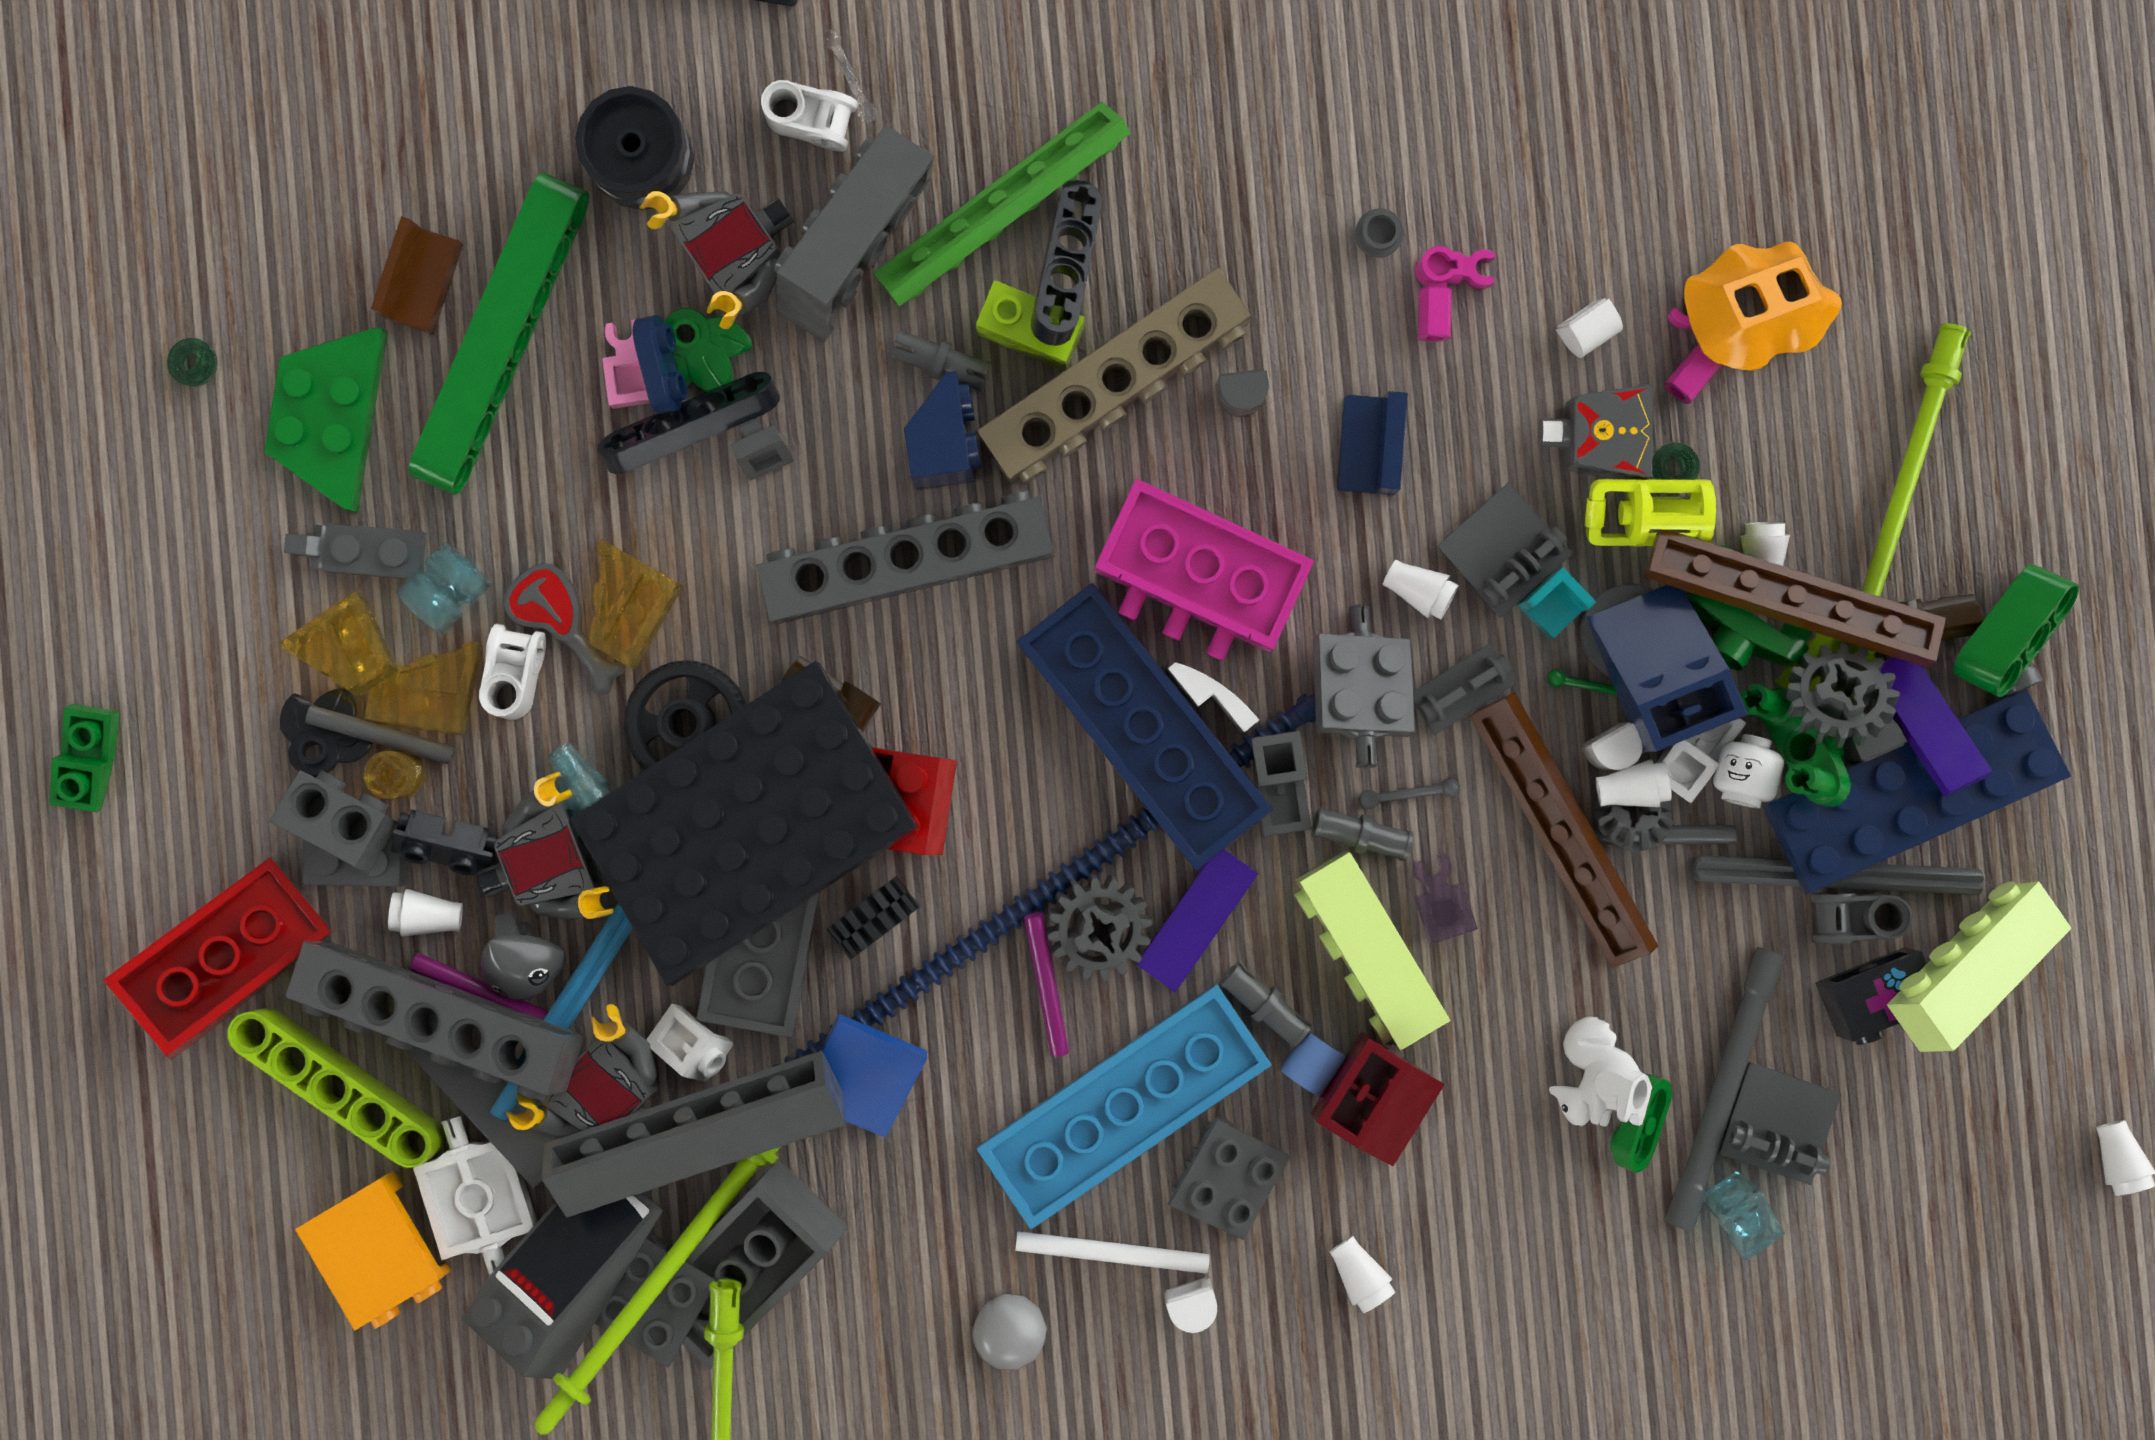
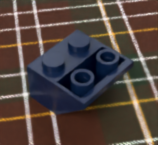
(938, 438)

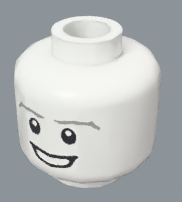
(1748, 771)

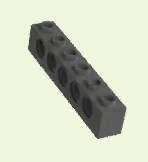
(782, 572)
(549, 1048)

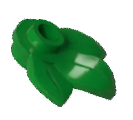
(707, 356)

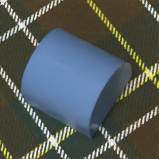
(1313, 1064)

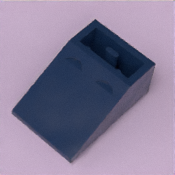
(1665, 668)

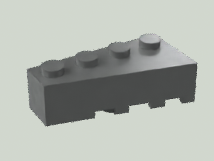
(850, 230)

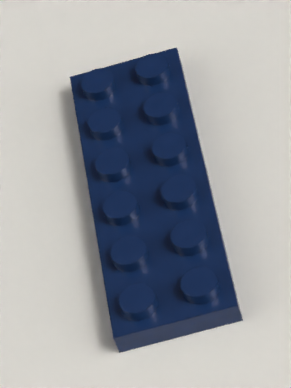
(1144, 726)
(1900, 806)

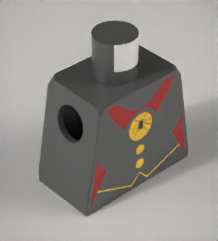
(1605, 433)

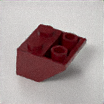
(1376, 1100)

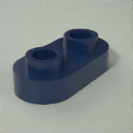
(655, 349)

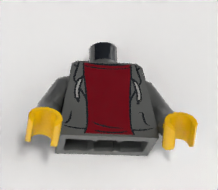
(726, 244)
(546, 859)
(607, 1083)

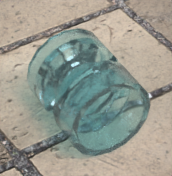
(443, 588)

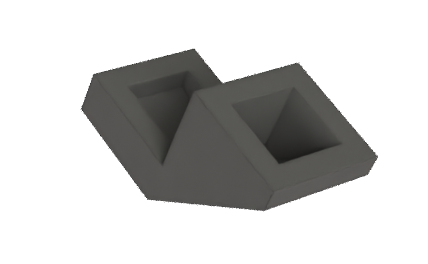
(1280, 779)

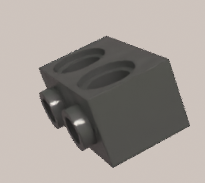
(332, 826)

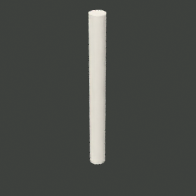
(1112, 1252)

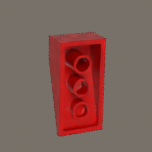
(217, 958)

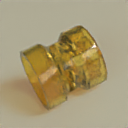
(406, 774)

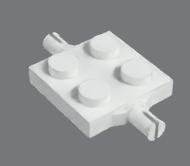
(473, 1198)

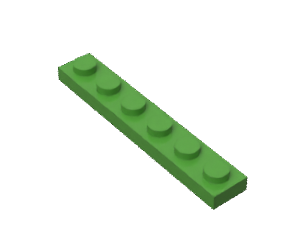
(1001, 203)

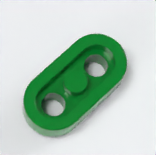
(1635, 1144)

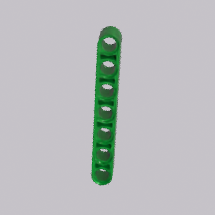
(499, 333)

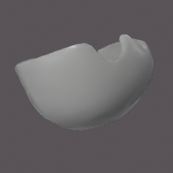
(1009, 1332)

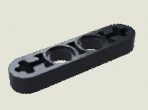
(1067, 262)
(694, 422)

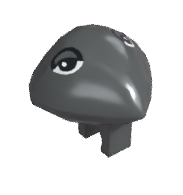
(519, 963)

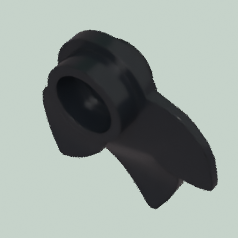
(335, 746)

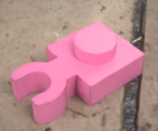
(623, 372)

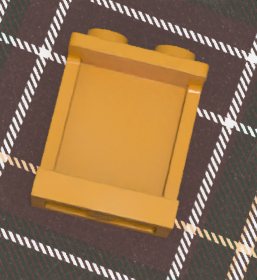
(372, 1254)

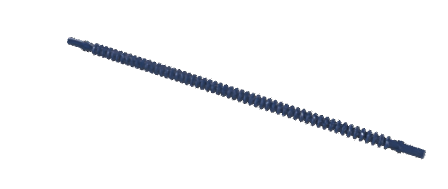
(1045, 892)

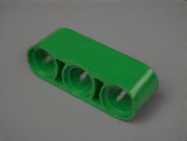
(2016, 630)

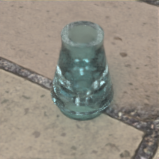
(578, 776)

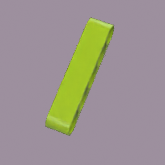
(313, 1086)

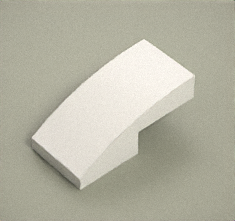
(1200, 687)
(1696, 758)

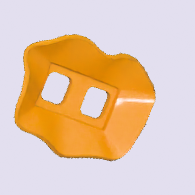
(1783, 327)

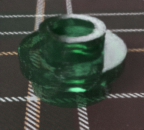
(204, 368)
(1680, 452)

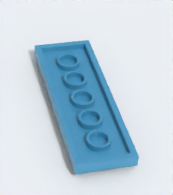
(1123, 1106)

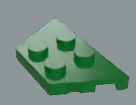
(327, 413)

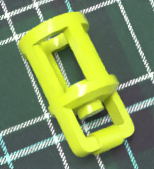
(1643, 512)

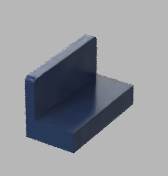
(1372, 443)

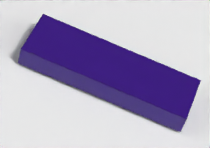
(1934, 730)
(1196, 919)

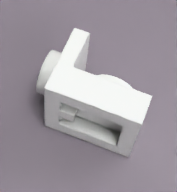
(688, 1044)

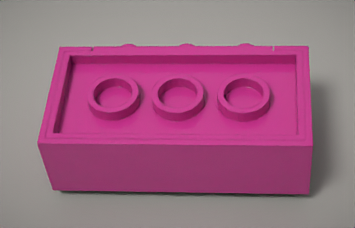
(1201, 570)

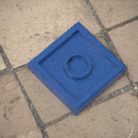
(872, 1072)

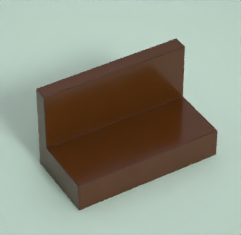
(416, 277)

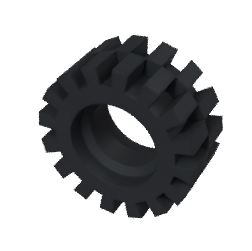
(873, 917)

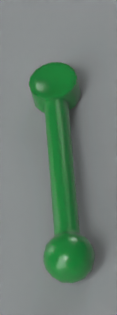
(1557, 678)

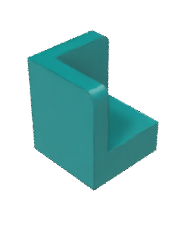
(1555, 602)

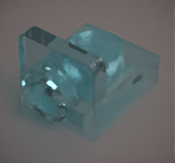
(1743, 1215)

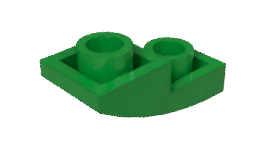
(86, 758)

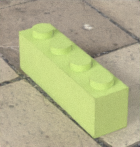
(1372, 951)
(1978, 966)

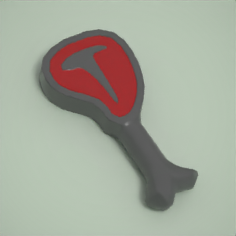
(548, 601)

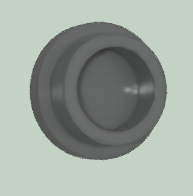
(1379, 233)

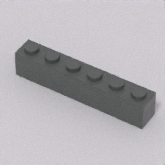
(693, 1134)

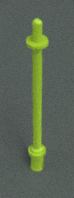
(1939, 376)
(723, 1334)
(573, 1387)

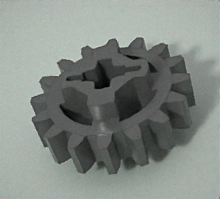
(1840, 697)
(1115, 919)

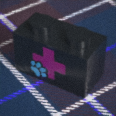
(1859, 996)

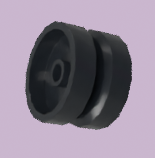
(616, 126)

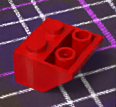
(927, 791)

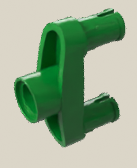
(1742, 634)
(1820, 777)

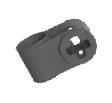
(1850, 917)

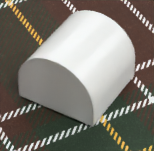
(1590, 327)
(1614, 748)
(1192, 1305)

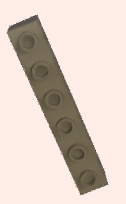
(1208, 298)

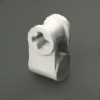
(812, 115)
(513, 668)

